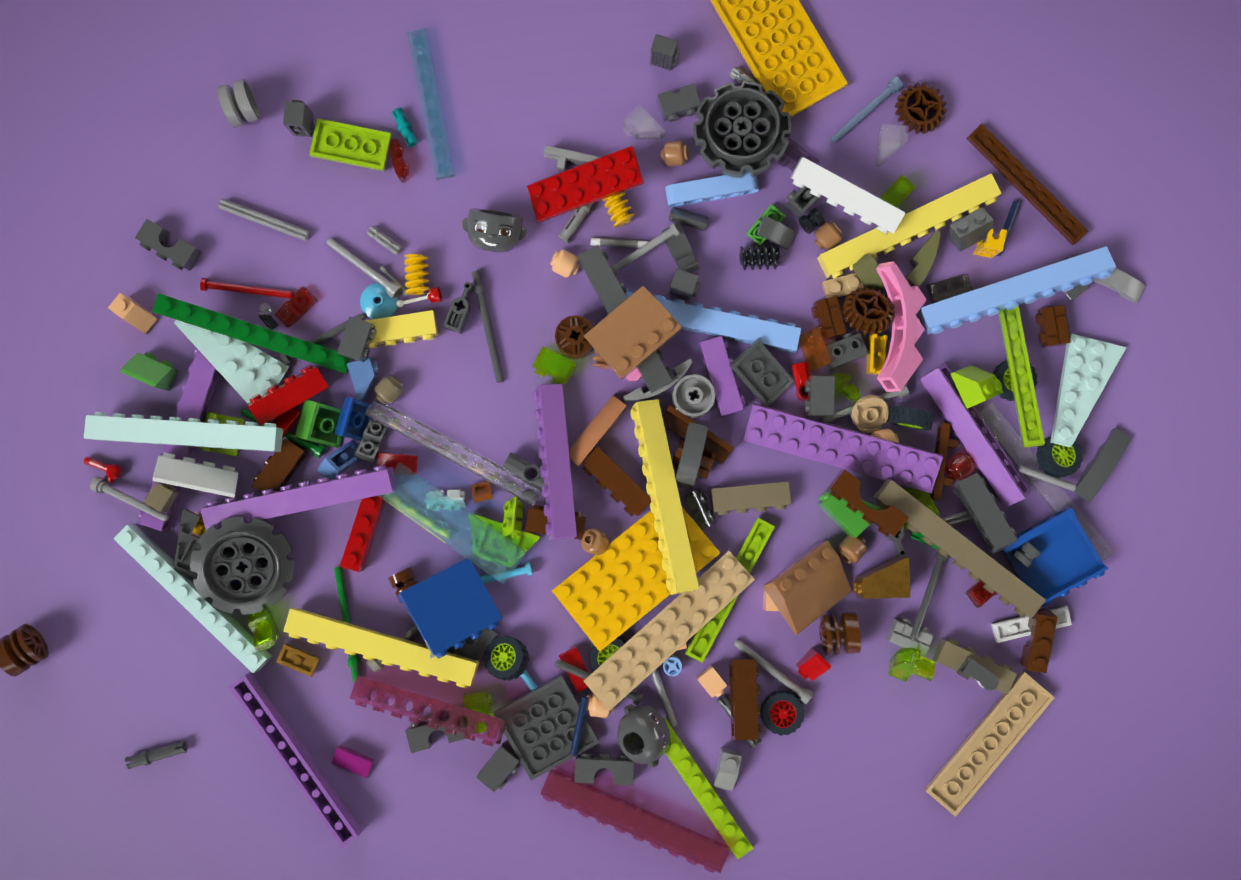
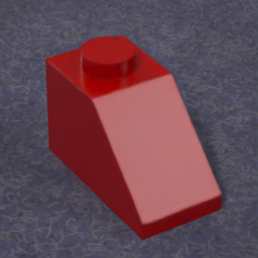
(812, 665)

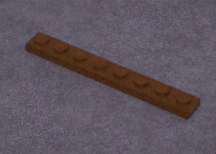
(1027, 184)

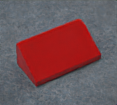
(287, 420)

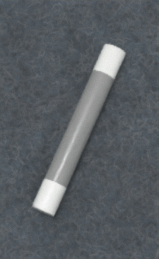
(617, 243)

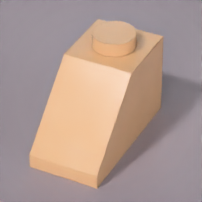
(133, 313)

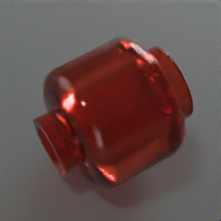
(959, 466)

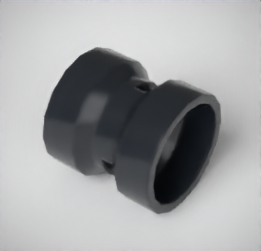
(811, 221)

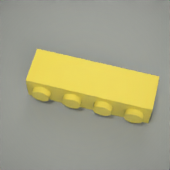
(404, 328)

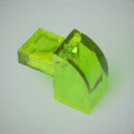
(847, 390)
(264, 629)
(909, 662)

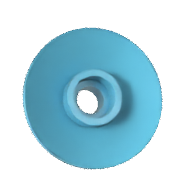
(385, 308)

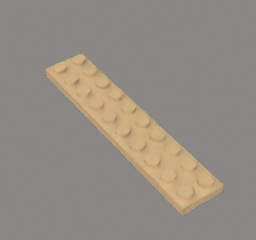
(668, 631)

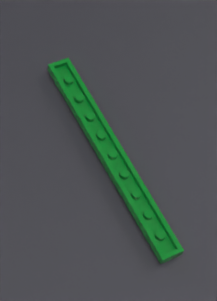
(250, 333)

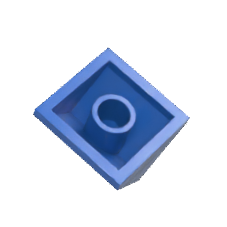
(352, 419)

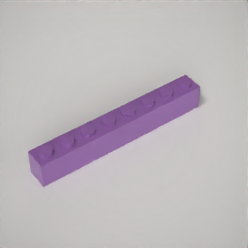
(976, 437)
(555, 462)

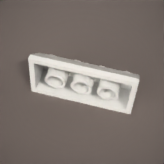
(195, 475)

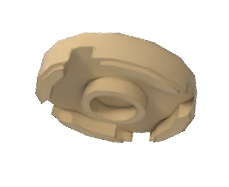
(870, 413)

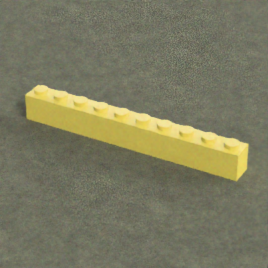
(912, 224)
(664, 497)
(380, 646)

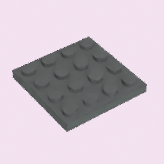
(543, 727)

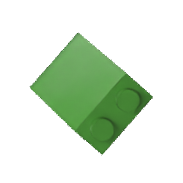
(846, 519)

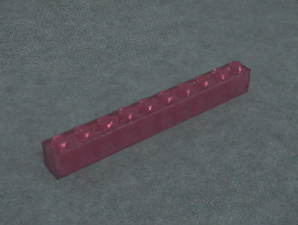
(635, 820)

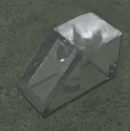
(642, 125)
(890, 141)

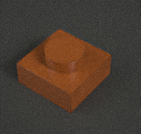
(481, 491)

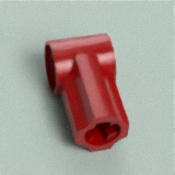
(800, 373)

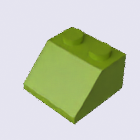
(976, 385)

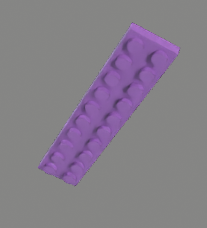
(843, 448)

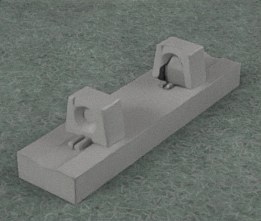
(566, 156)

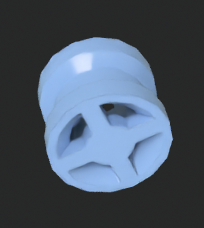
(675, 662)

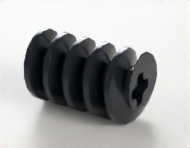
(759, 257)

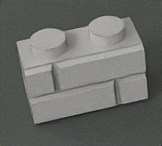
(900, 635)

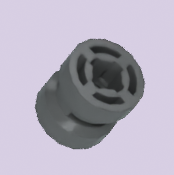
(1027, 554)

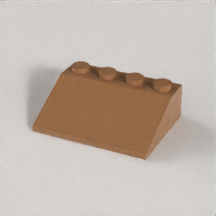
(632, 332)
(809, 586)

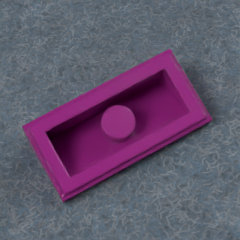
(353, 761)

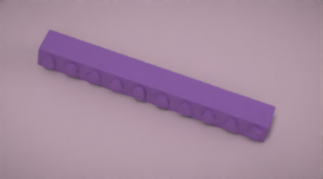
(193, 404)
(304, 497)
(296, 759)

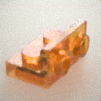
(814, 349)

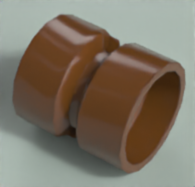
(402, 580)

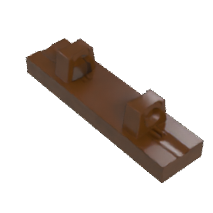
(941, 445)

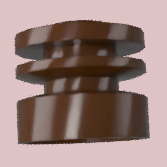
(569, 347)
(838, 634)
(21, 650)

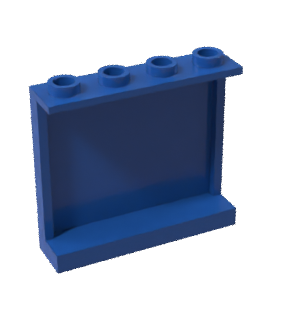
(1065, 556)
(451, 608)

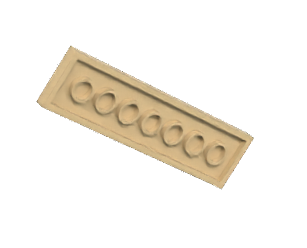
(989, 744)

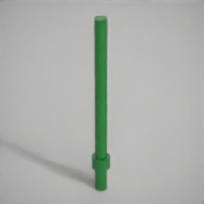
(353, 661)

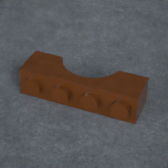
(847, 487)

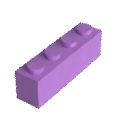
(721, 376)

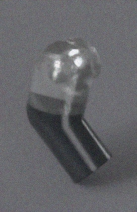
(265, 315)

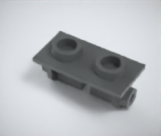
(698, 500)

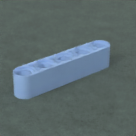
(710, 189)

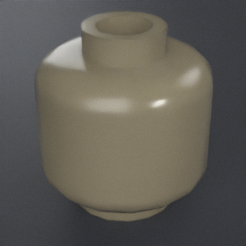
(388, 389)

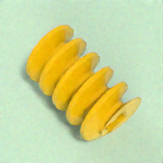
(618, 209)
(415, 278)

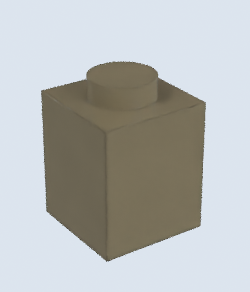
(161, 496)

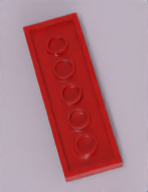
(585, 184)

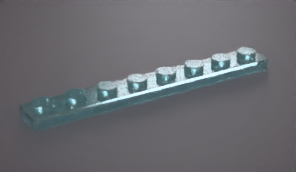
(431, 104)

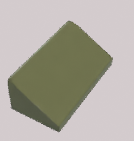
(867, 273)

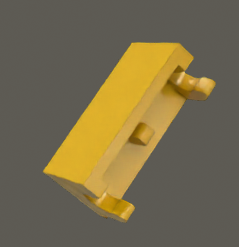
(992, 245)
(876, 353)

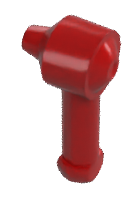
(112, 471)

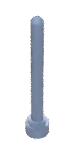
(894, 86)

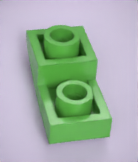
(771, 212)

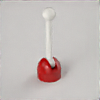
(434, 295)

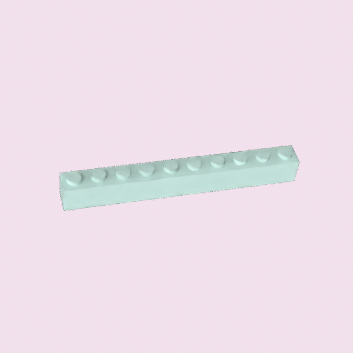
(182, 432)
(182, 588)

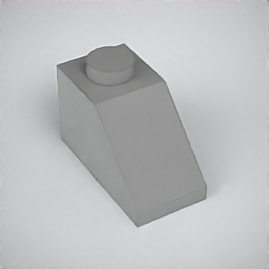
(727, 769)

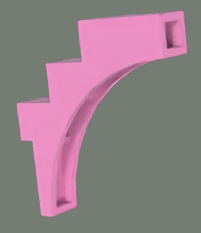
(906, 328)

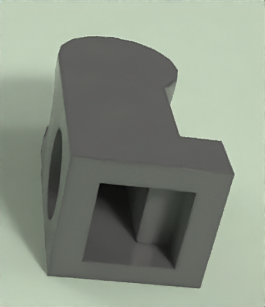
(983, 676)

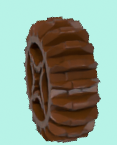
(920, 93)
(857, 305)

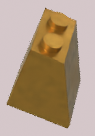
(885, 580)

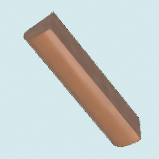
(596, 430)

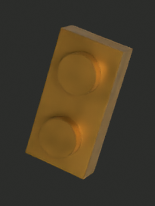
(298, 660)

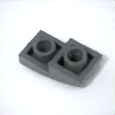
(775, 232)
(372, 441)

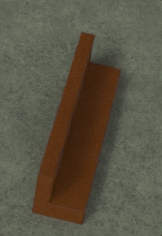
(678, 424)

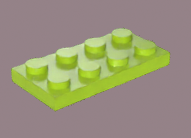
(350, 144)

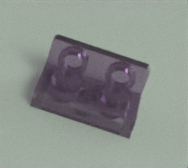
(793, 155)

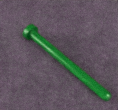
(318, 450)

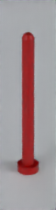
(205, 284)

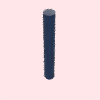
(1010, 219)
(579, 726)

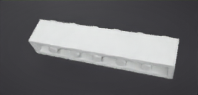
(847, 195)

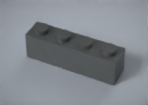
(985, 513)

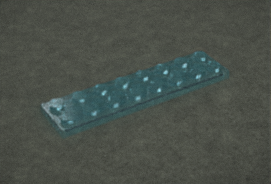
(453, 524)

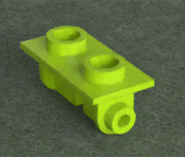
(512, 510)

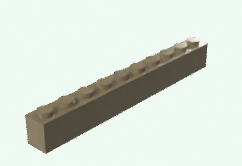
(961, 550)

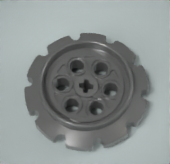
(769, 144)
(250, 595)

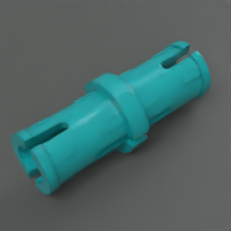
(404, 127)

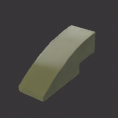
(923, 260)

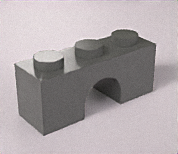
(155, 237)
(420, 735)
(588, 765)

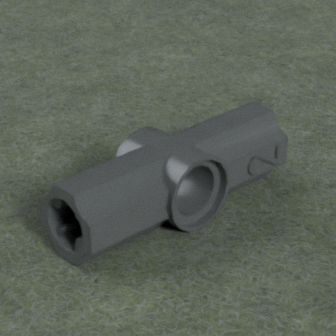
(520, 466)

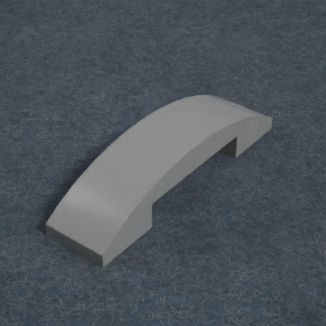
(1124, 284)
(638, 395)

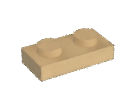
(842, 285)

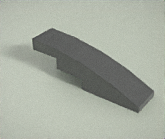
(1102, 465)

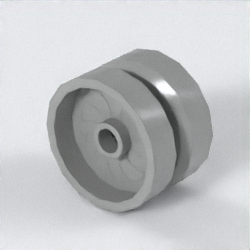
(238, 103)
(695, 385)

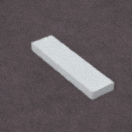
(1018, 626)

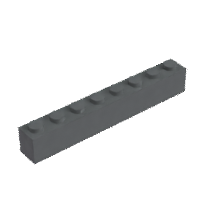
(612, 295)

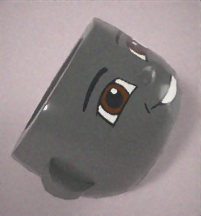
(494, 229)
(643, 734)

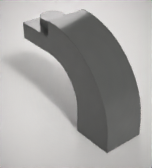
(691, 455)

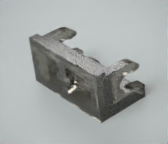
(949, 288)

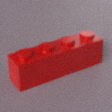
(287, 395)
(362, 533)

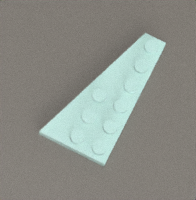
(239, 362)
(1084, 375)

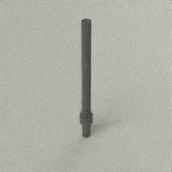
(479, 290)

